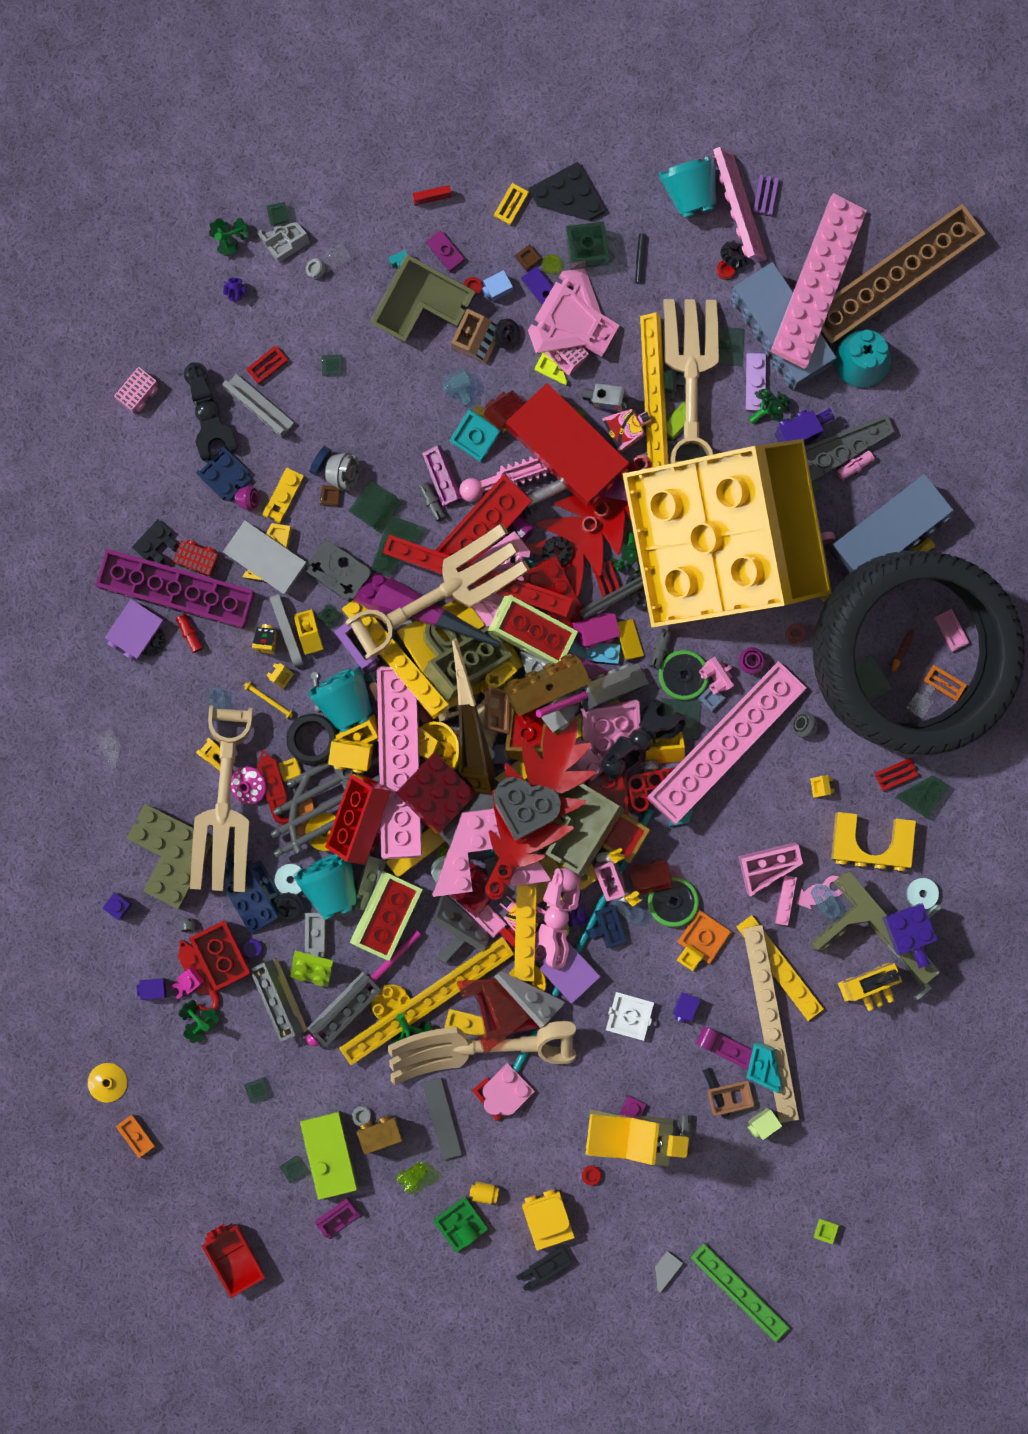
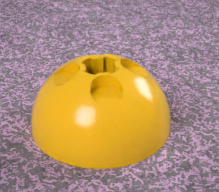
(448, 742)

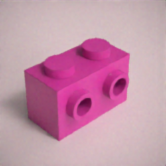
(596, 629)

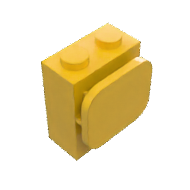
(547, 1219)

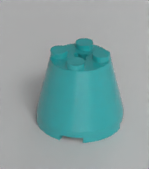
(691, 186)
(858, 368)
(343, 698)
(328, 885)

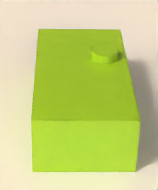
(328, 1155)

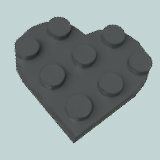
(525, 807)

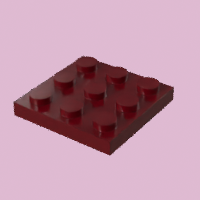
(435, 793)

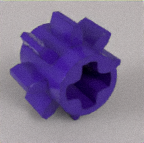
(235, 289)

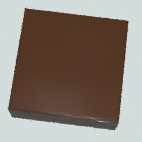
(528, 257)
(329, 496)

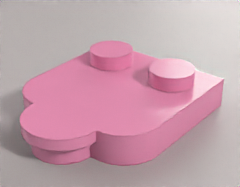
(505, 1092)

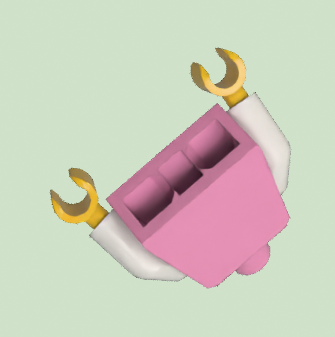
(612, 879)

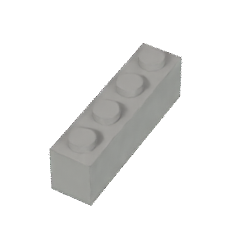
(561, 718)

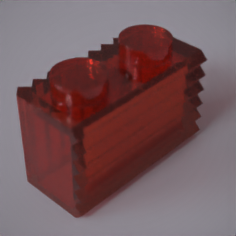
(503, 408)
(650, 877)

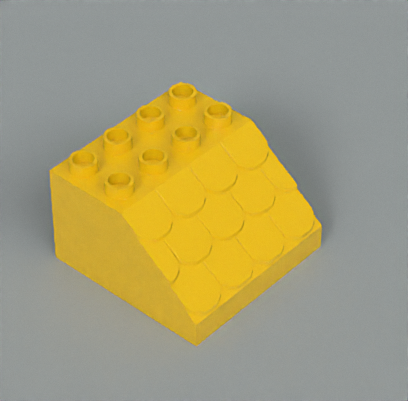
(727, 533)

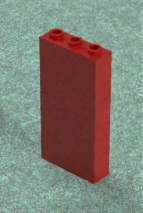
(567, 445)

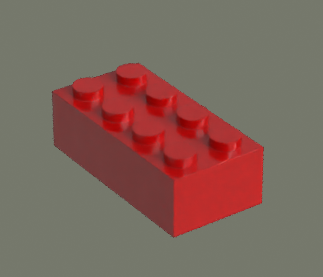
(358, 819)

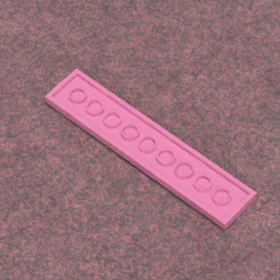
(818, 281)
(726, 743)
(397, 762)

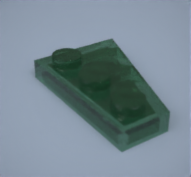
(401, 529)

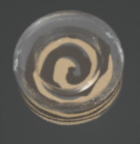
(649, 766)

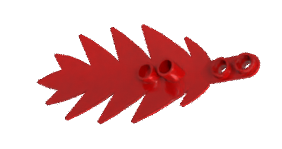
(587, 531)
(551, 772)

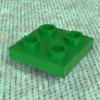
(460, 1224)

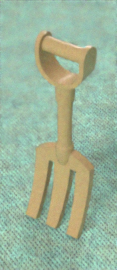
(691, 361)
(454, 585)
(222, 816)
(451, 1048)

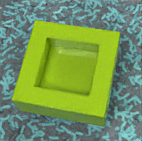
(825, 1231)

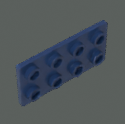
(255, 903)

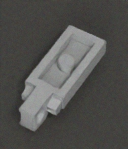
(368, 880)
(315, 934)

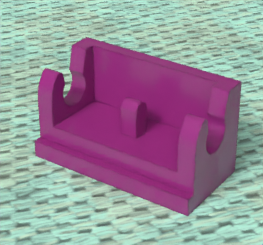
(337, 1218)

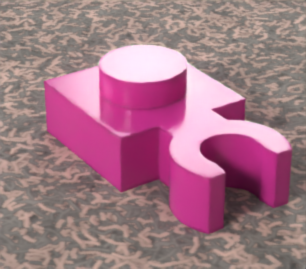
(187, 982)

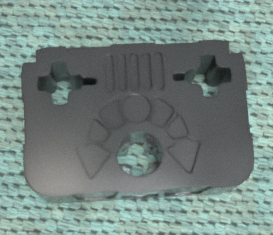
(333, 575)

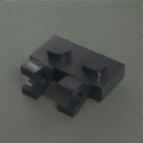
(153, 540)

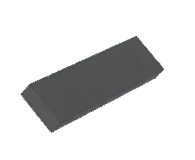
(441, 1118)

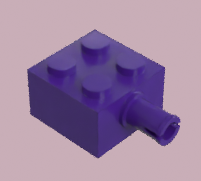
(804, 426)
(910, 932)

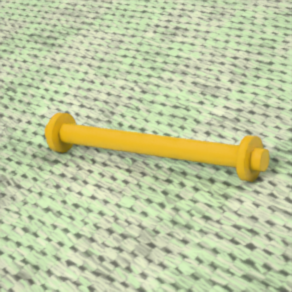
(269, 700)

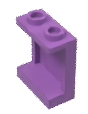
(133, 630)
(366, 665)
(573, 977)

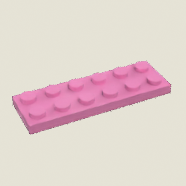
(741, 209)

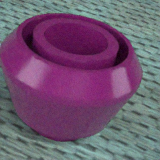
(247, 498)
(747, 656)

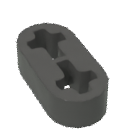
(454, 945)

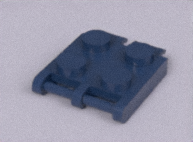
(225, 475)

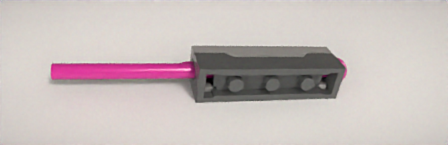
(603, 689)
(352, 1000)

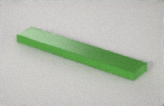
(739, 1292)

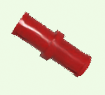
(189, 633)

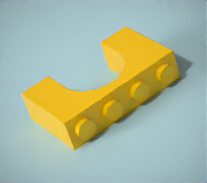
(847, 850)

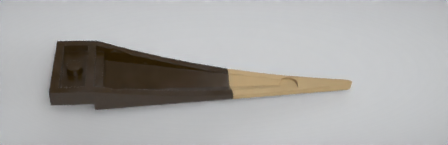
(474, 755)

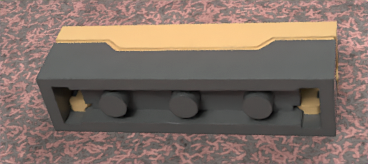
(278, 1000)

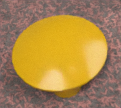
(388, 1000)

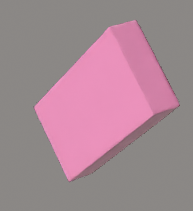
(951, 630)
(490, 921)

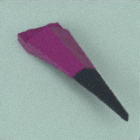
(388, 594)

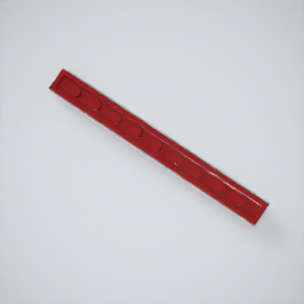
(524, 591)

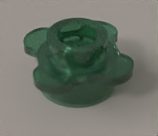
(328, 610)

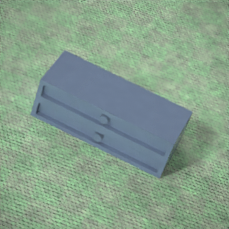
(763, 304)
(894, 525)

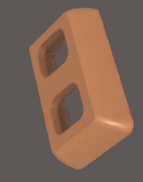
(500, 713)
(729, 1106)

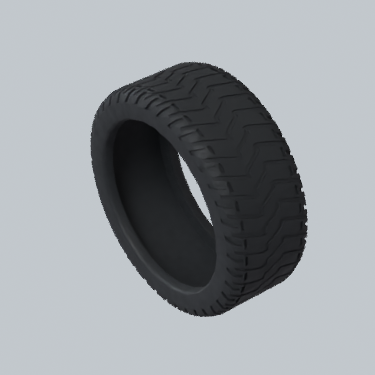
(997, 668)

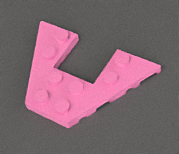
(473, 836)

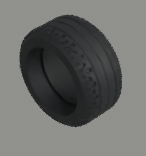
(297, 725)

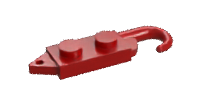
(275, 789)
(189, 958)

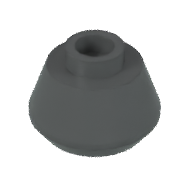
(805, 725)

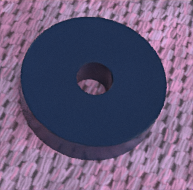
(320, 460)

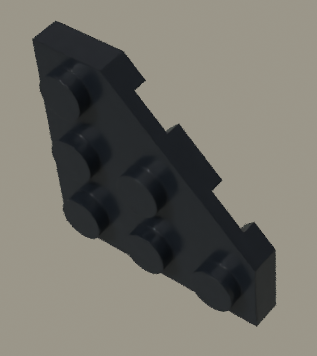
(568, 194)

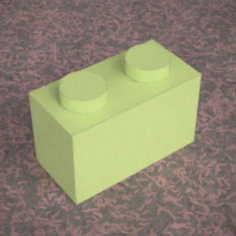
(764, 1124)

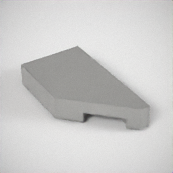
(532, 663)
(665, 1269)

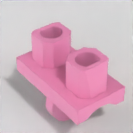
(719, 674)

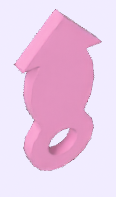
(805, 898)

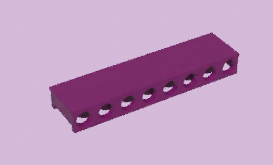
(175, 589)

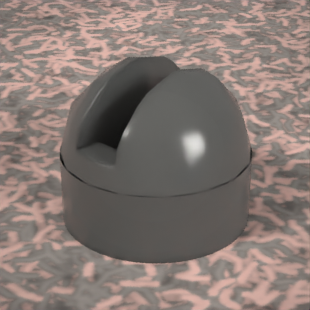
(187, 925)

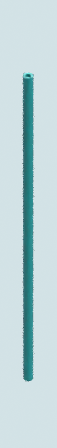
(583, 939)

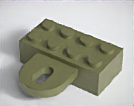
(478, 659)

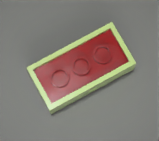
(532, 630)
(386, 916)

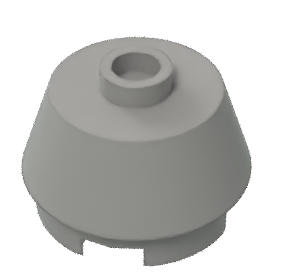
(342, 471)

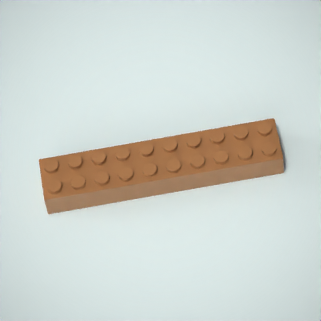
(900, 273)

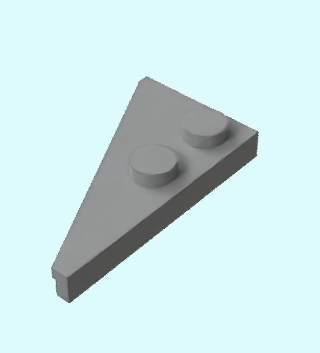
(535, 1002)

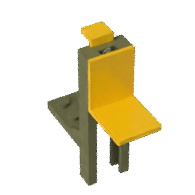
(634, 1138)

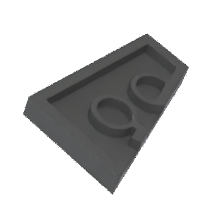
(459, 923)

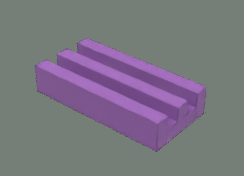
(768, 179)

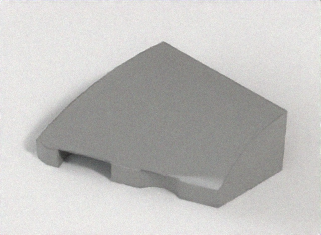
(284, 240)

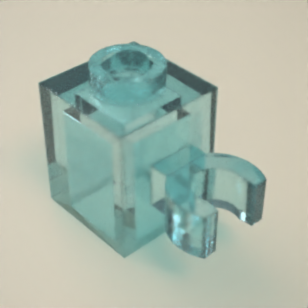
(457, 384)

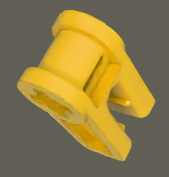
(499, 677)
(209, 757)

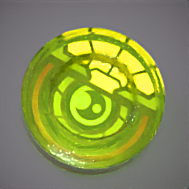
(551, 264)

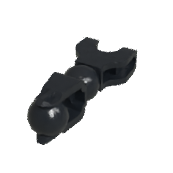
(207, 412)
(627, 752)

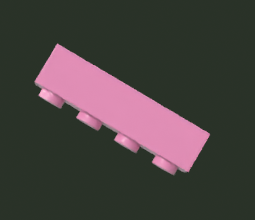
(785, 900)

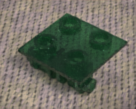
(375, 506)

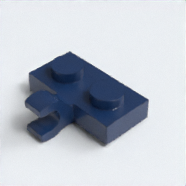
(608, 927)

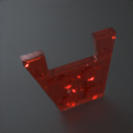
(502, 1006)

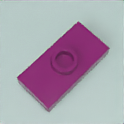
(445, 251)

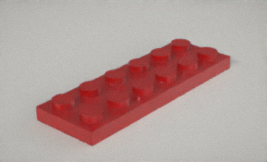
(498, 506)

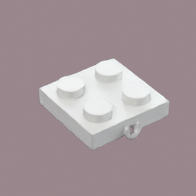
(629, 1016)

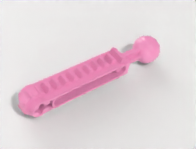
(473, 489)

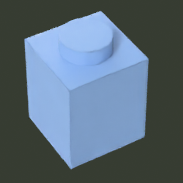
(497, 286)

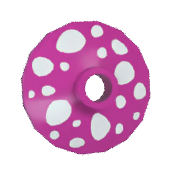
(255, 785)

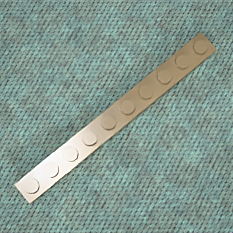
(770, 1018)

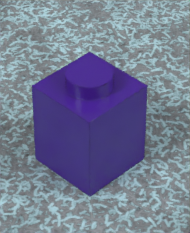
(117, 906)
(151, 989)
(685, 1007)

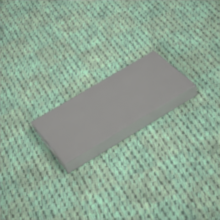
(265, 557)

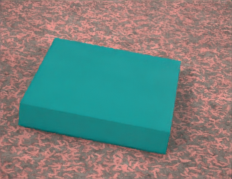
(475, 435)

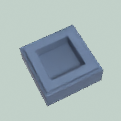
(711, 700)

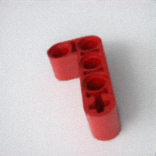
(646, 786)

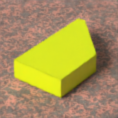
(549, 368)

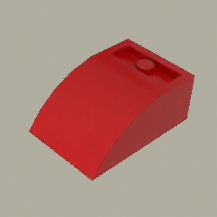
(232, 1258)

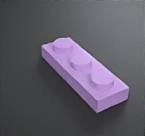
(755, 379)

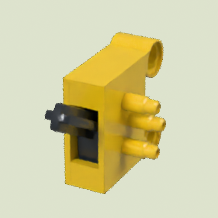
(871, 983)

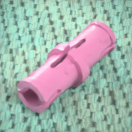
(855, 465)

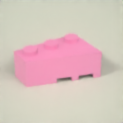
(768, 865)

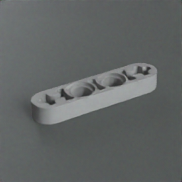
(286, 630)

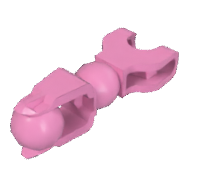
(552, 936)

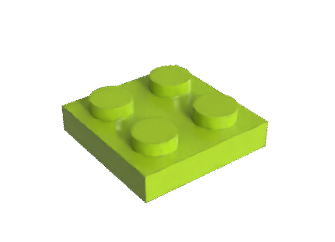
(311, 969)

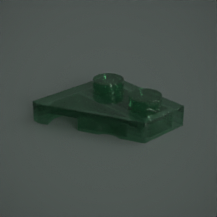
(923, 795)

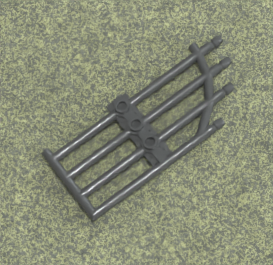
(300, 797)

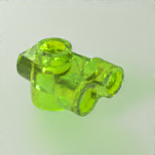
(412, 1176)

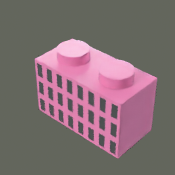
(569, 358)
(137, 390)

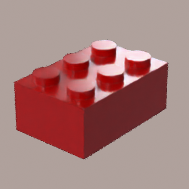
(220, 955)

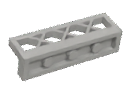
(258, 405)

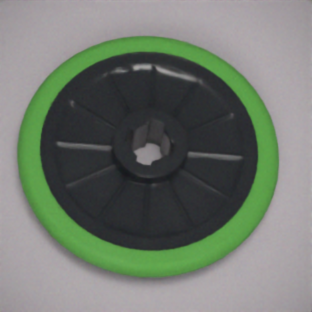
(670, 675)
(678, 914)

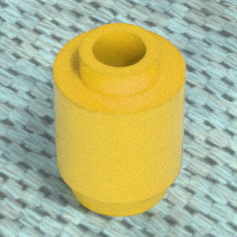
(484, 1193)

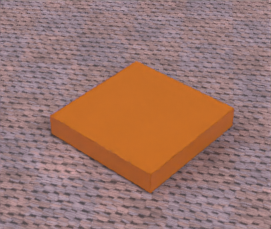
(704, 935)

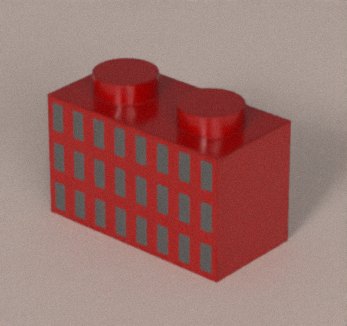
(196, 558)

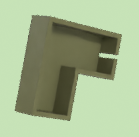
(415, 288)
(591, 828)
(174, 844)

